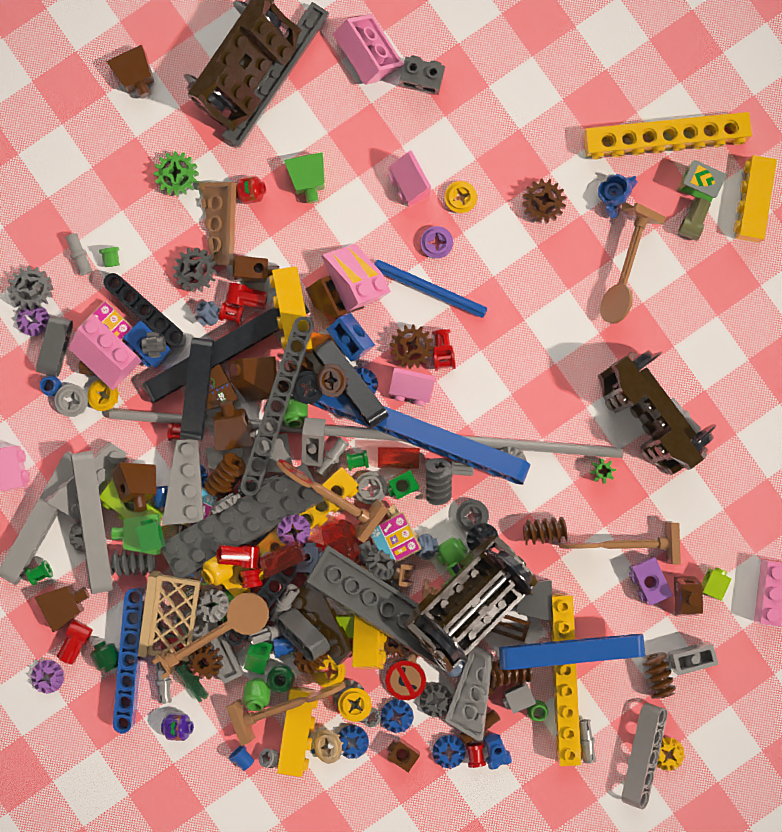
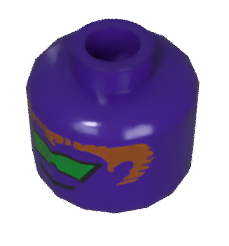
(177, 727)

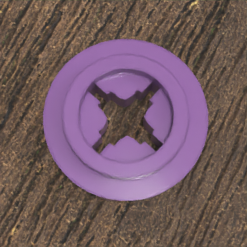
(430, 235)
(34, 329)
(299, 523)
(55, 681)

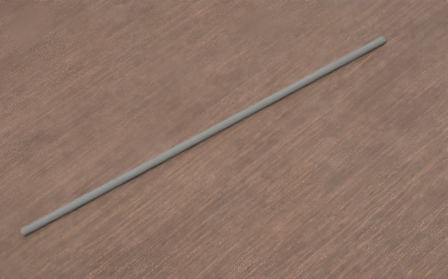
(375, 434)

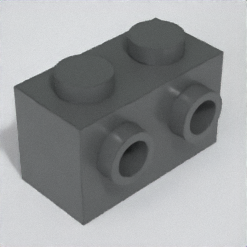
(422, 74)

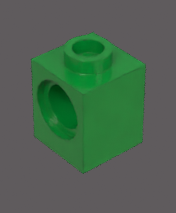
(409, 478)
(150, 535)
(258, 657)

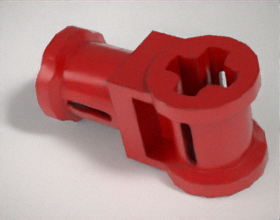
(444, 351)

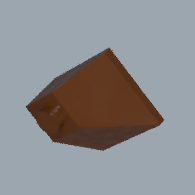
(326, 298)
(253, 377)

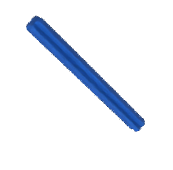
(431, 289)

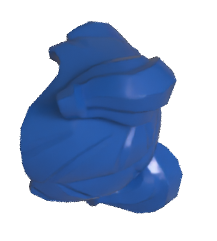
(616, 184)

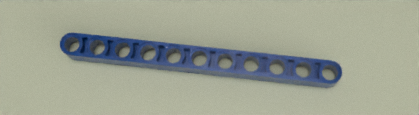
(437, 440)

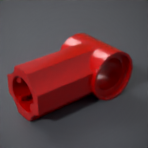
(241, 295)
(244, 556)
(76, 637)

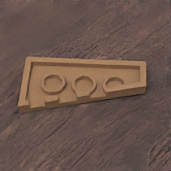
(220, 208)

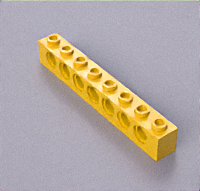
(737, 122)
(339, 478)
(565, 685)

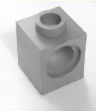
(518, 698)

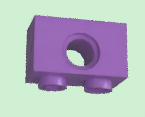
(659, 589)

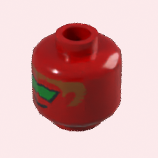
(250, 190)

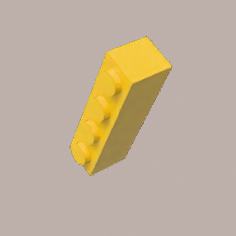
(755, 199)
(290, 303)
(368, 646)
(296, 735)

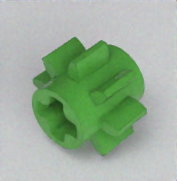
(606, 475)

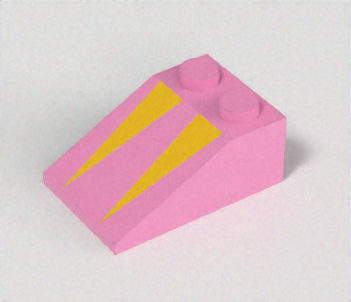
(355, 277)

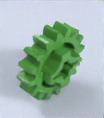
(185, 174)

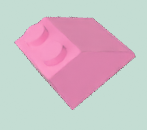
(410, 179)
(411, 386)
(12, 469)

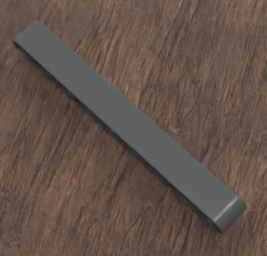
(276, 416)

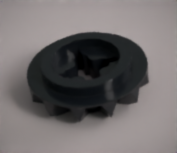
(298, 391)
(480, 531)

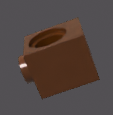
(407, 762)

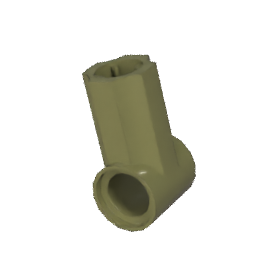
(692, 224)

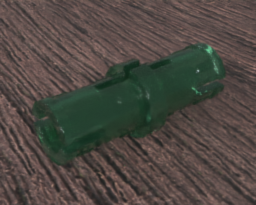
(191, 681)

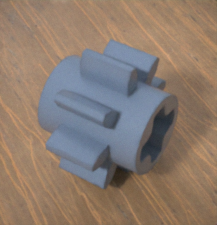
(207, 313)
(429, 546)

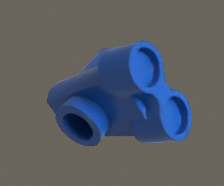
(496, 751)

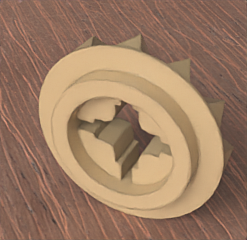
(326, 754)

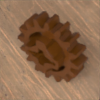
(536, 199)
(419, 351)

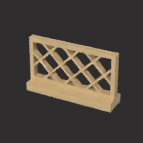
(151, 610)

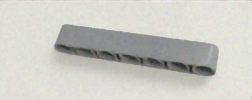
(91, 522)
(36, 526)

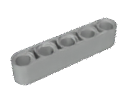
(644, 755)

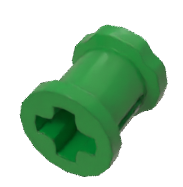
(357, 460)
(39, 572)

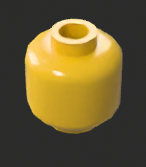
(216, 573)

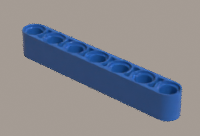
(571, 651)
(124, 668)

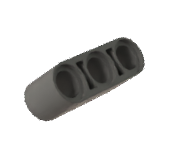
(54, 346)
(302, 634)

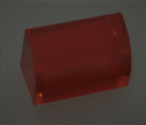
(398, 457)
(282, 558)

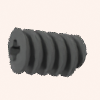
(438, 481)
(132, 563)

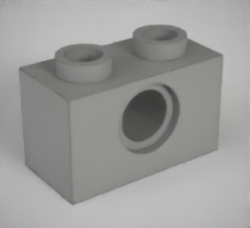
(313, 441)
(693, 658)

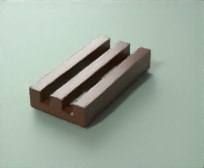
(524, 630)

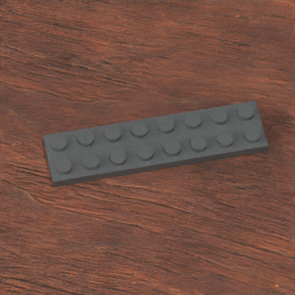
(239, 523)
(367, 598)

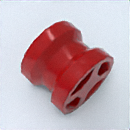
(251, 578)

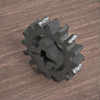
(188, 265)
(21, 292)

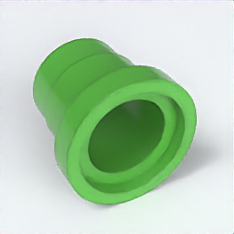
(110, 256)
(539, 703)

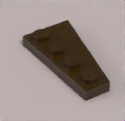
(319, 613)

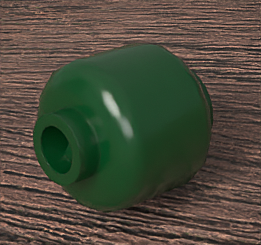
(105, 656)
(282, 685)

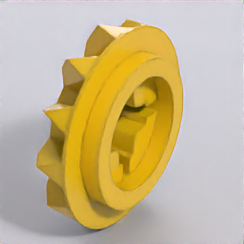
(464, 188)
(95, 398)
(321, 677)
(355, 714)
(678, 752)

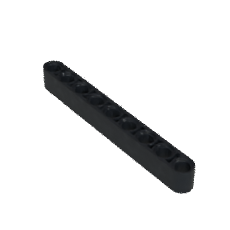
(224, 350)

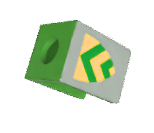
(702, 181)

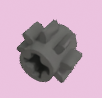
(153, 344)
(364, 549)

